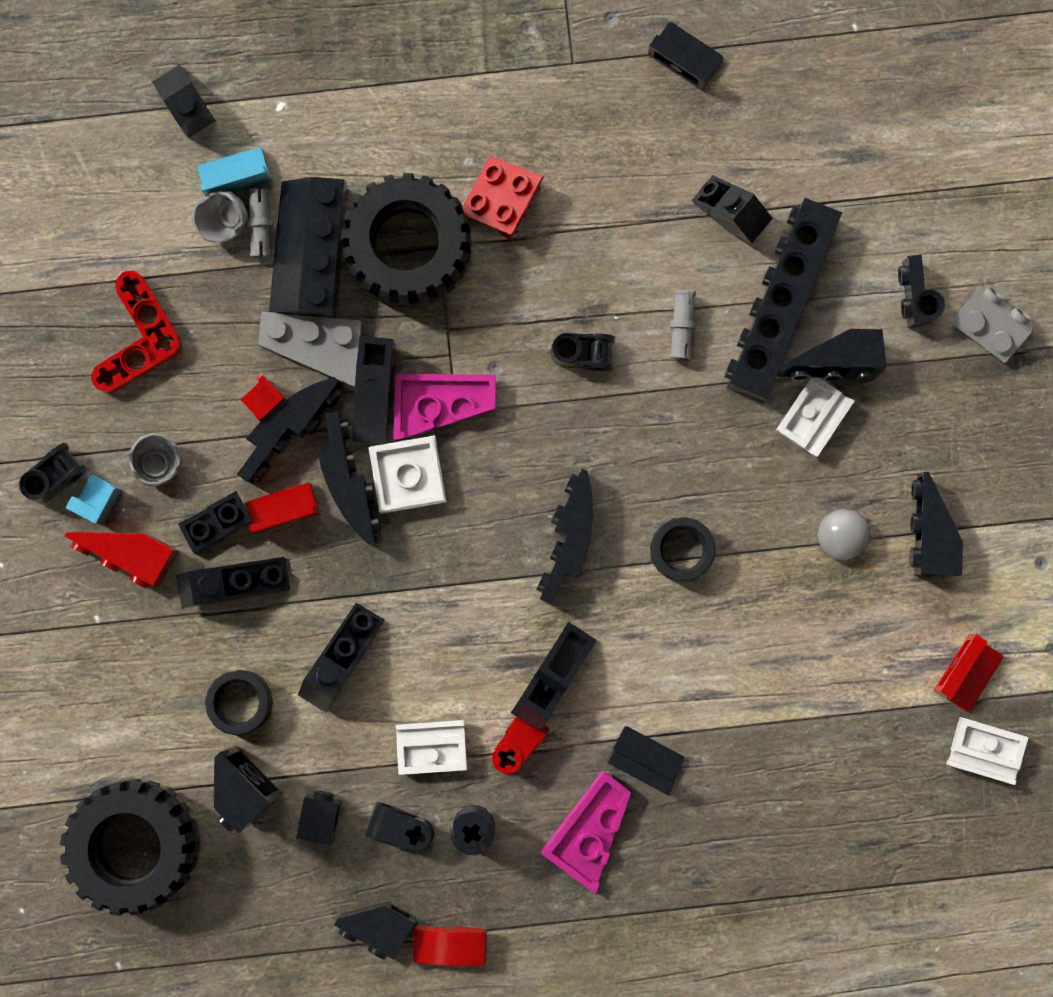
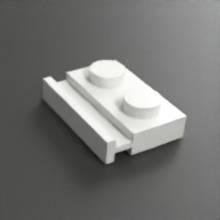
(814, 416)
(431, 747)
(987, 750)

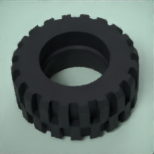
(398, 197)
(85, 856)

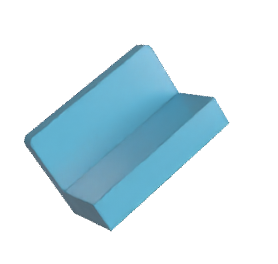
(234, 172)

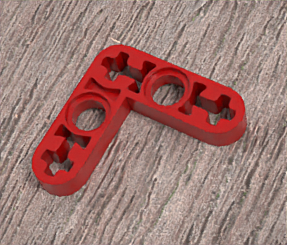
(147, 345)

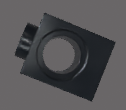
(319, 817)

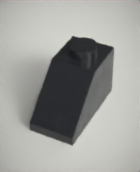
(183, 101)

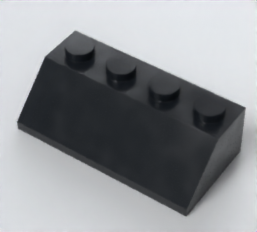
(309, 247)

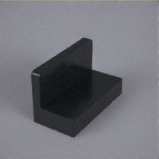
(685, 55)
(645, 759)

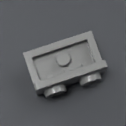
(993, 322)

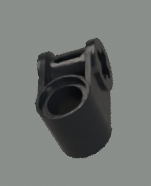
(586, 351)
(53, 473)
(392, 827)

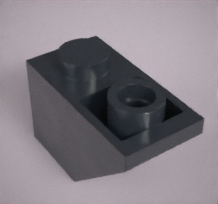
(733, 208)
(379, 926)

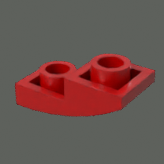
(450, 946)

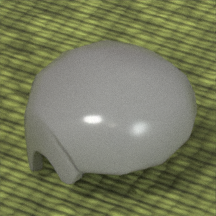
(219, 216)
(154, 459)
(843, 534)

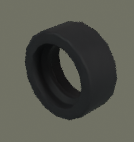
(698, 529)
(213, 708)

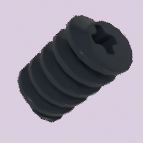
(478, 842)

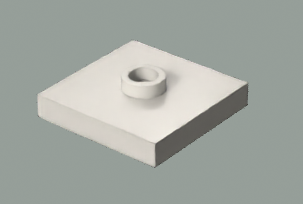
(407, 474)

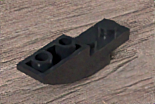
(296, 414)
(349, 493)
(575, 524)

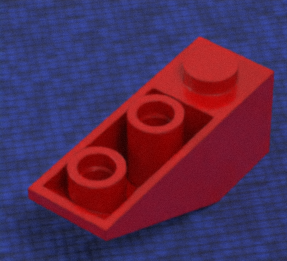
(134, 552)

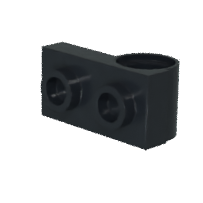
(912, 278)

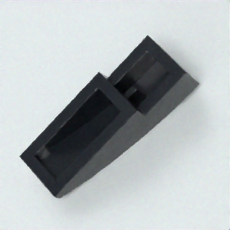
(553, 676)

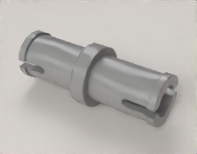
(259, 223)
(682, 324)

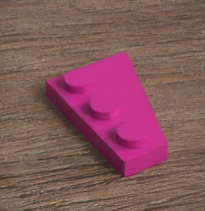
(439, 400)
(586, 834)

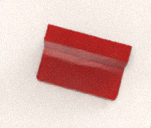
(282, 508)
(968, 672)

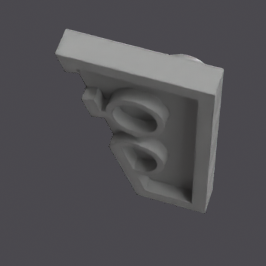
(314, 341)

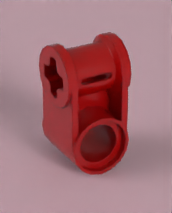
(522, 740)

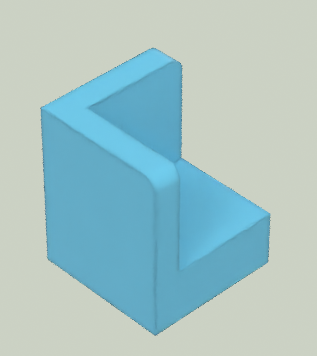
(95, 500)

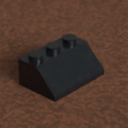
(240, 790)

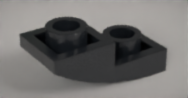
(215, 522)

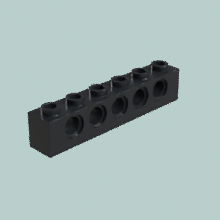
(821, 223)

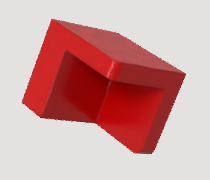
(262, 398)

